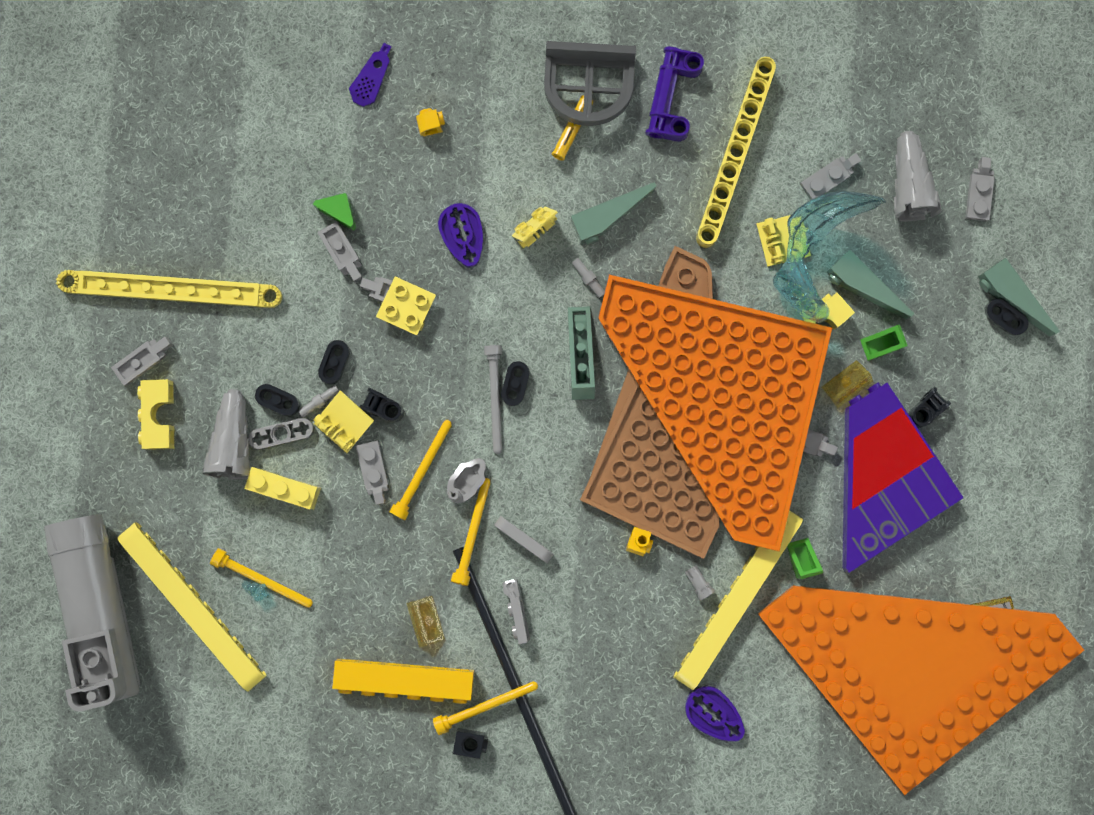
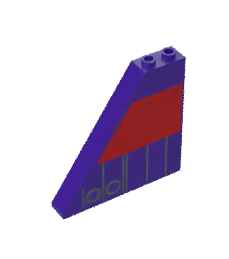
(888, 477)

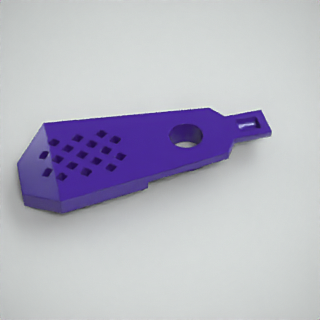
(373, 74)

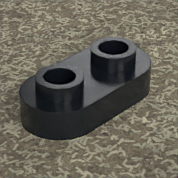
(1006, 316)
(334, 362)
(515, 384)
(277, 400)

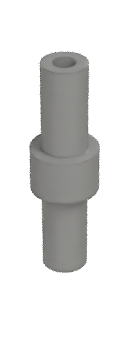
(588, 277)
(319, 401)

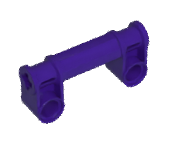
(665, 91)

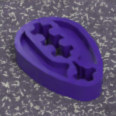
(473, 227)
(719, 702)

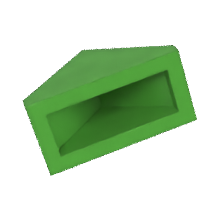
(338, 208)
(883, 342)
(804, 559)

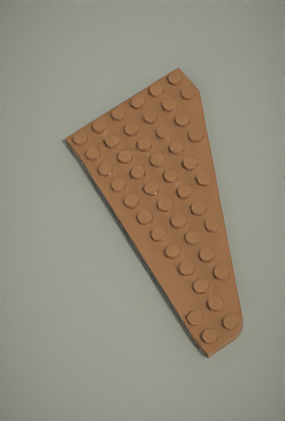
(638, 465)

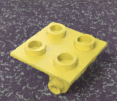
(540, 218)
(774, 240)
(406, 306)
(343, 421)

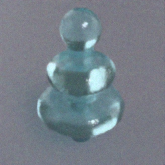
(256, 590)

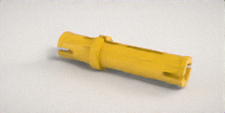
(561, 150)

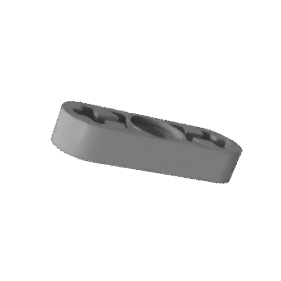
(266, 443)
(523, 539)

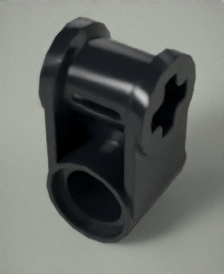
(378, 405)
(931, 406)

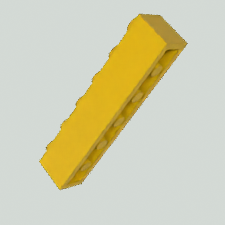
(403, 680)

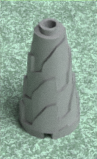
(914, 181)
(229, 442)

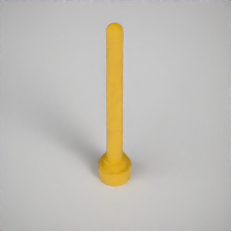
(401, 508)
(221, 559)
(461, 575)
(444, 723)

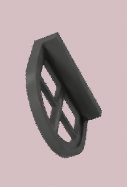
(589, 56)

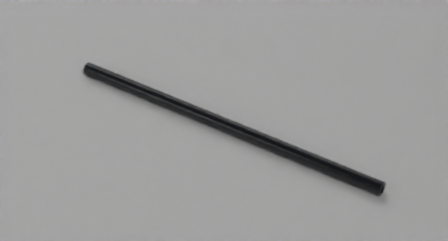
(514, 683)

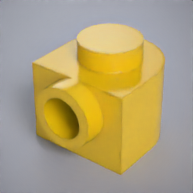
(430, 122)
(639, 542)

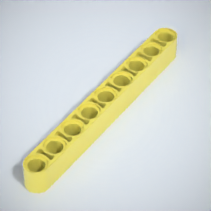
(738, 142)
(190, 607)
(732, 608)

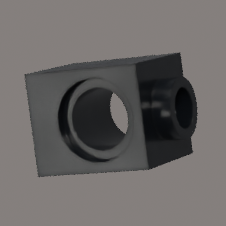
(460, 747)

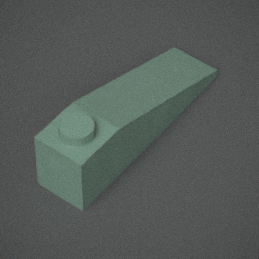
(600, 218)
(860, 280)
(1006, 284)
(581, 353)

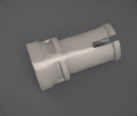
(701, 587)

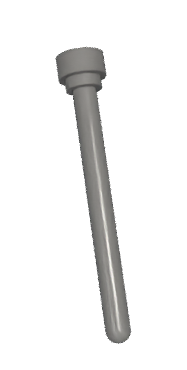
(493, 355)

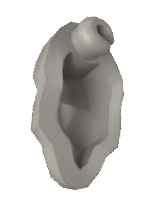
(466, 480)

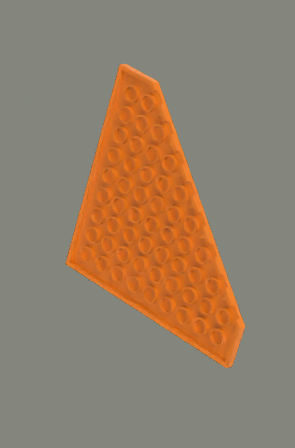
(729, 392)
(915, 671)

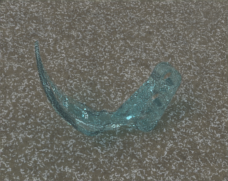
(806, 227)

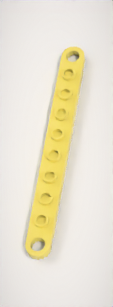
(169, 288)

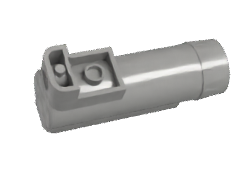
(93, 614)

